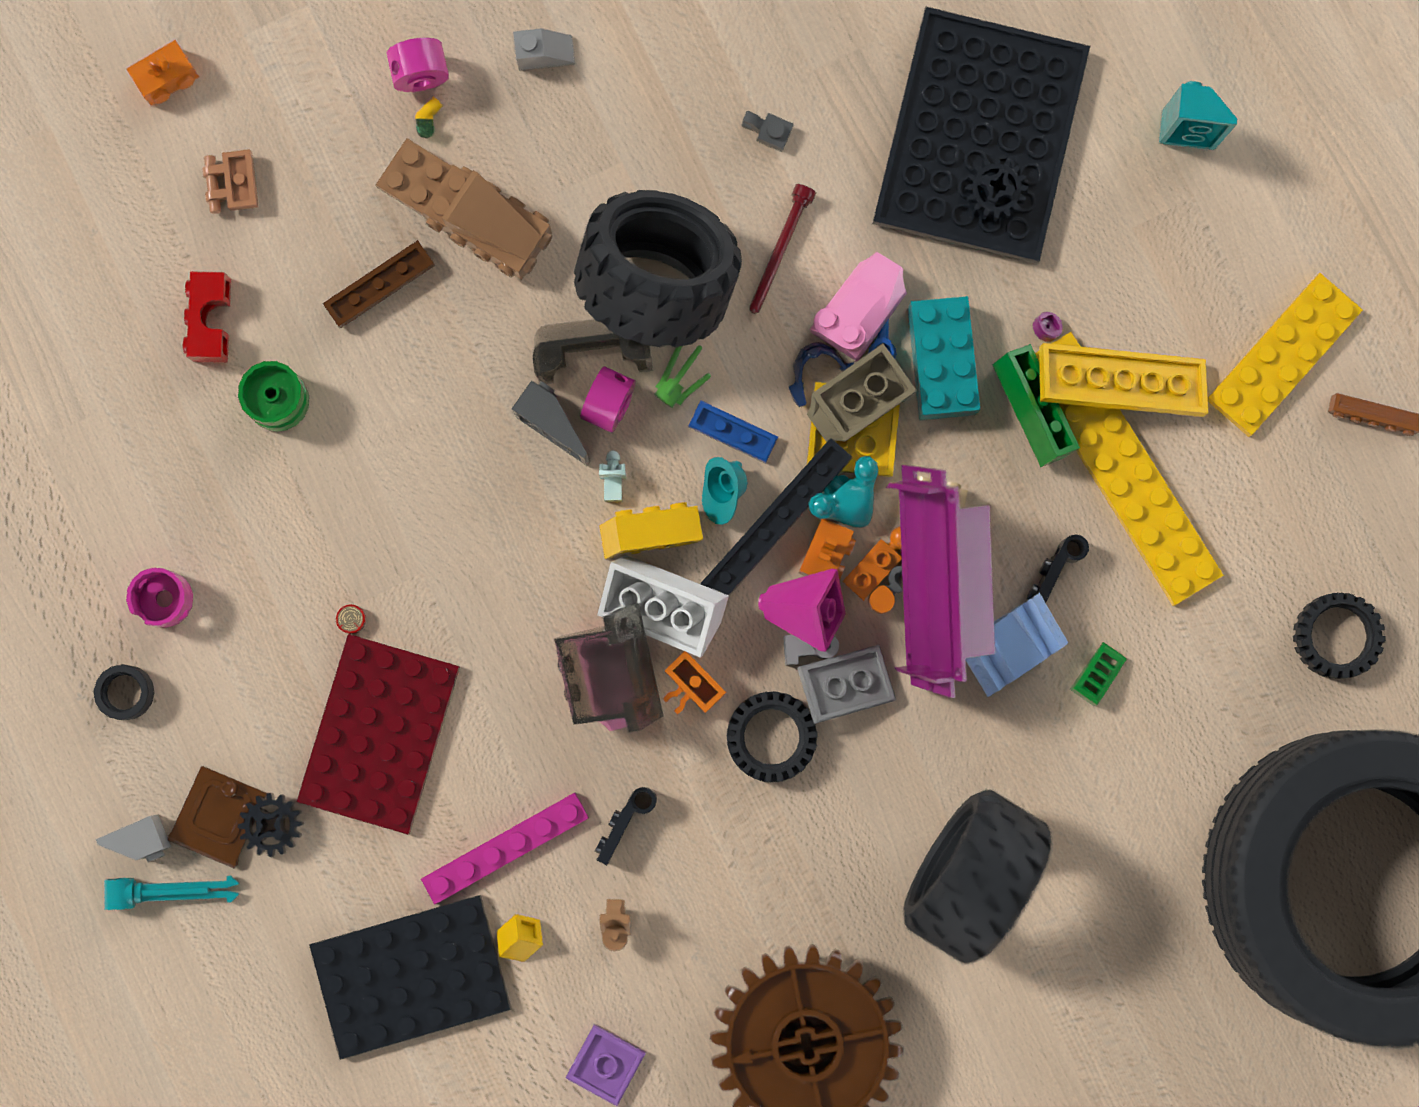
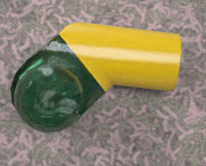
(424, 118)

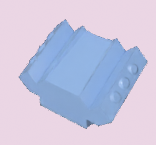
(1021, 642)

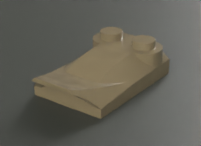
(859, 395)

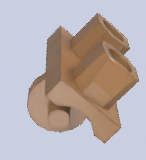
(615, 925)

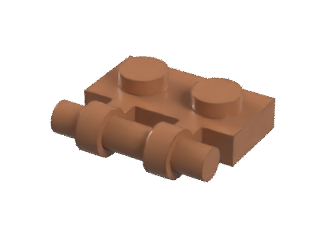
(239, 181)

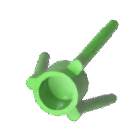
(670, 390)

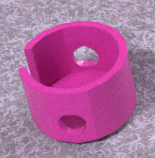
(420, 64)
(608, 399)
(143, 595)

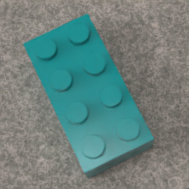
(943, 358)

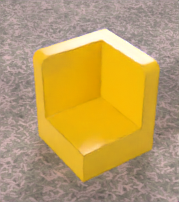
(519, 938)

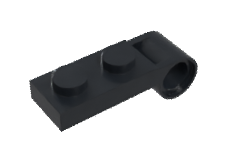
(1052, 567)
(619, 823)

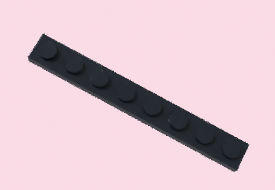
(777, 518)

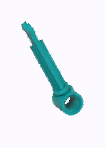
(125, 892)

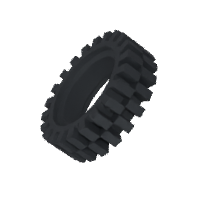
(803, 752)

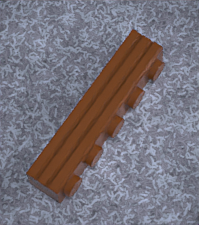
(1374, 414)

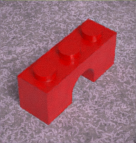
(205, 293)

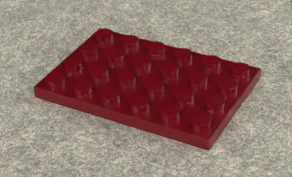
(378, 734)

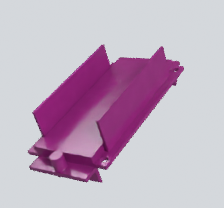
(943, 580)

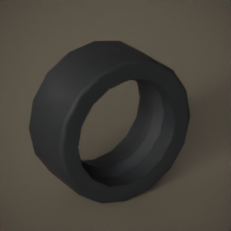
(106, 678)

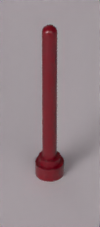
(802, 197)

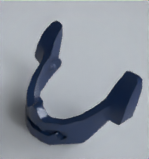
(811, 350)

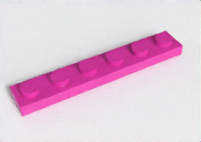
(504, 848)

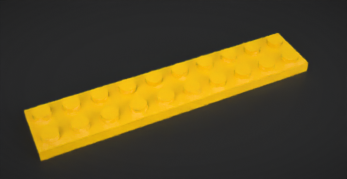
(1140, 498)

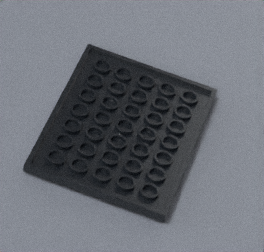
(972, 98)

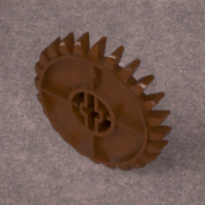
(796, 990)

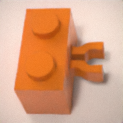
(163, 73)
(828, 548)
(694, 682)

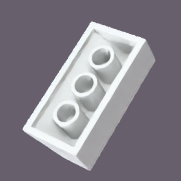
(670, 605)

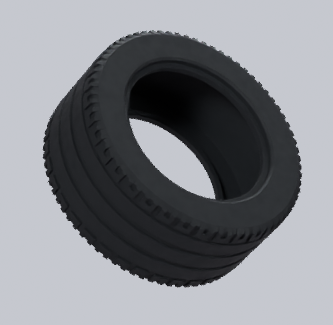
(1249, 883)

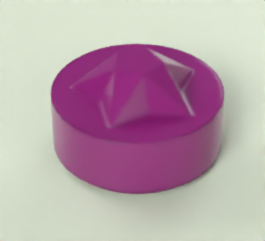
(1047, 326)

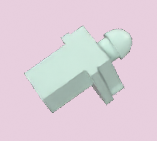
(612, 475)

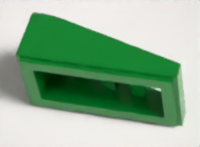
(1085, 693)

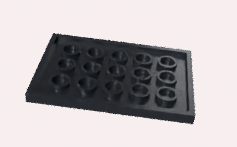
(410, 977)

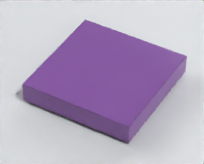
(605, 1065)

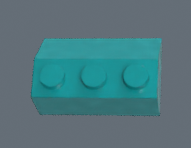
(1196, 118)

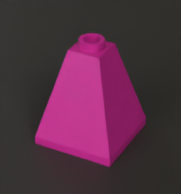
(806, 607)

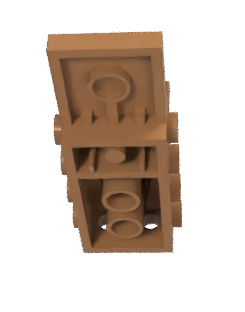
(467, 209)

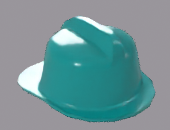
(722, 488)

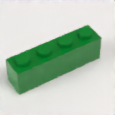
(1041, 421)

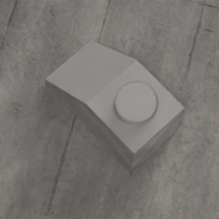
(542, 49)
(138, 840)

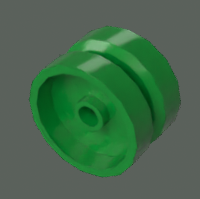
(261, 384)

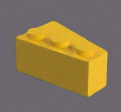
(650, 529)

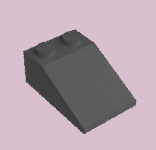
(542, 412)

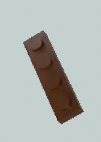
(378, 284)

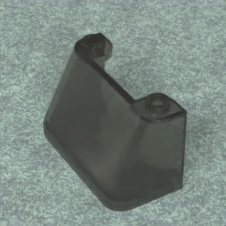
(555, 340)

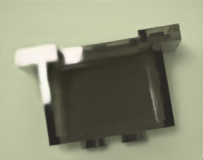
(610, 672)

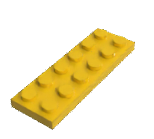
(1284, 354)
(1123, 380)

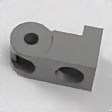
(797, 648)

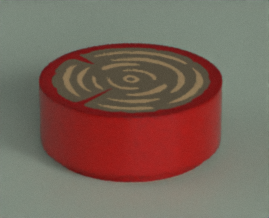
(350, 619)

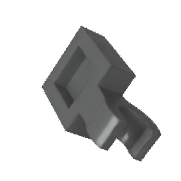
(772, 131)

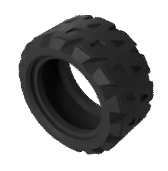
(643, 304)
(977, 877)

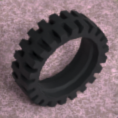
(1372, 628)

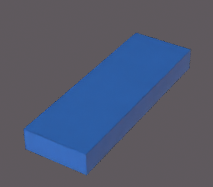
(733, 431)

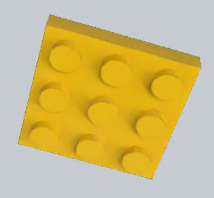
(875, 440)

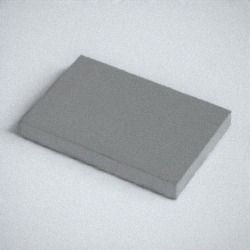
(846, 684)

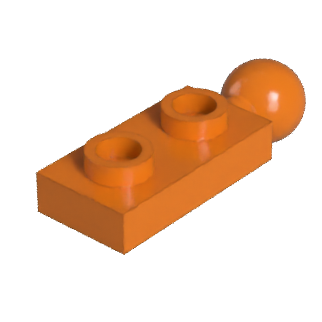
(875, 566)

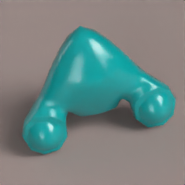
(848, 499)

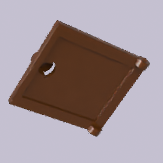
(212, 817)

